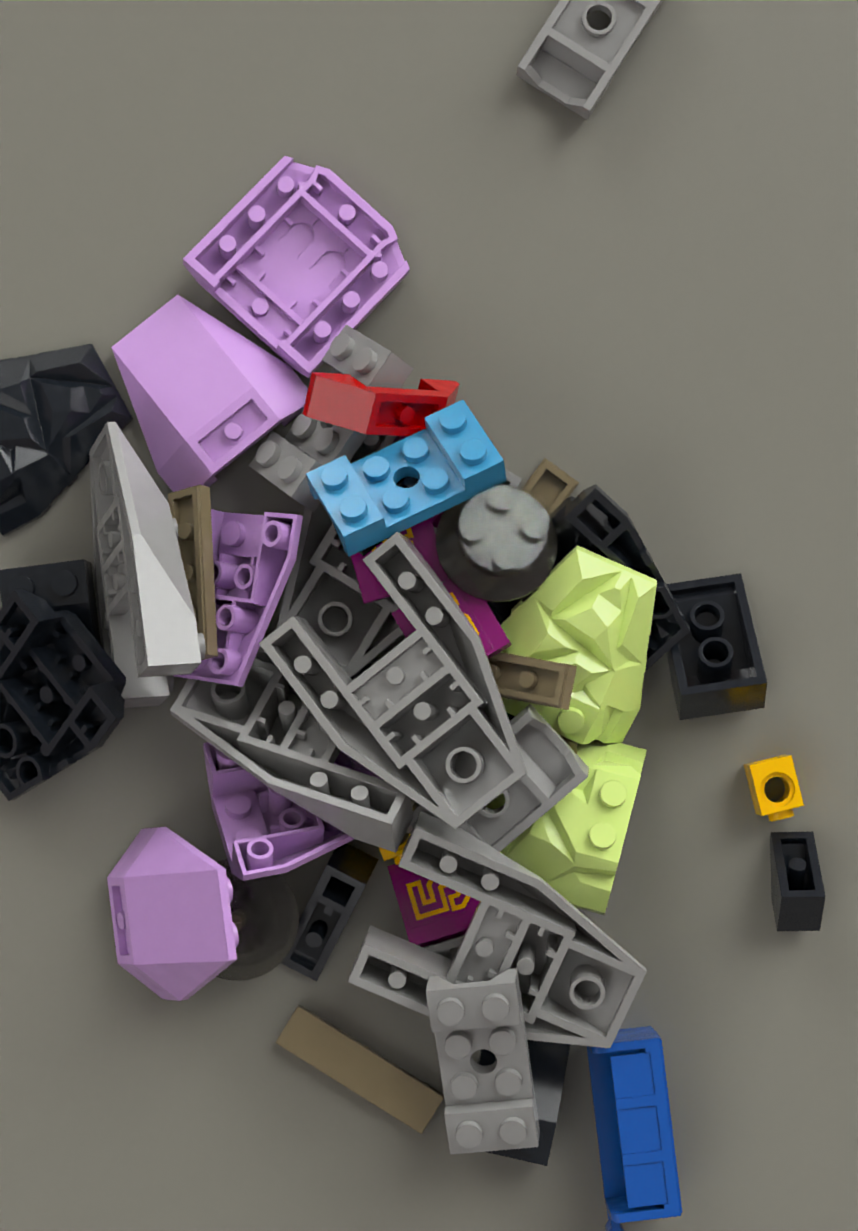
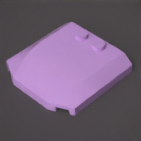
(296, 282)

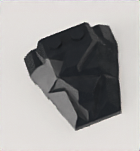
(48, 423)
(606, 529)
(54, 693)

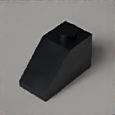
(796, 881)

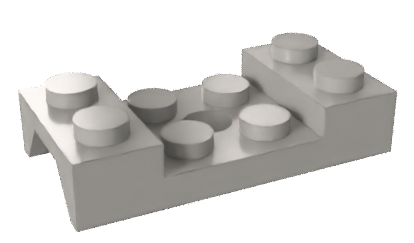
(577, 61)
(315, 442)
(551, 775)
(492, 1103)

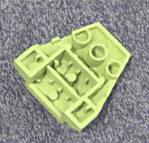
(594, 619)
(583, 835)

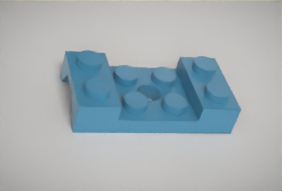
(447, 457)

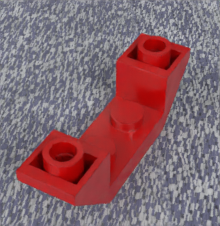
(375, 410)

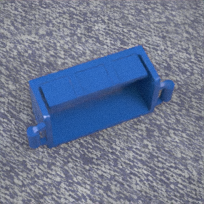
(634, 1128)

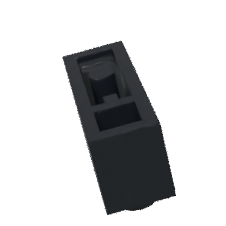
(329, 909)

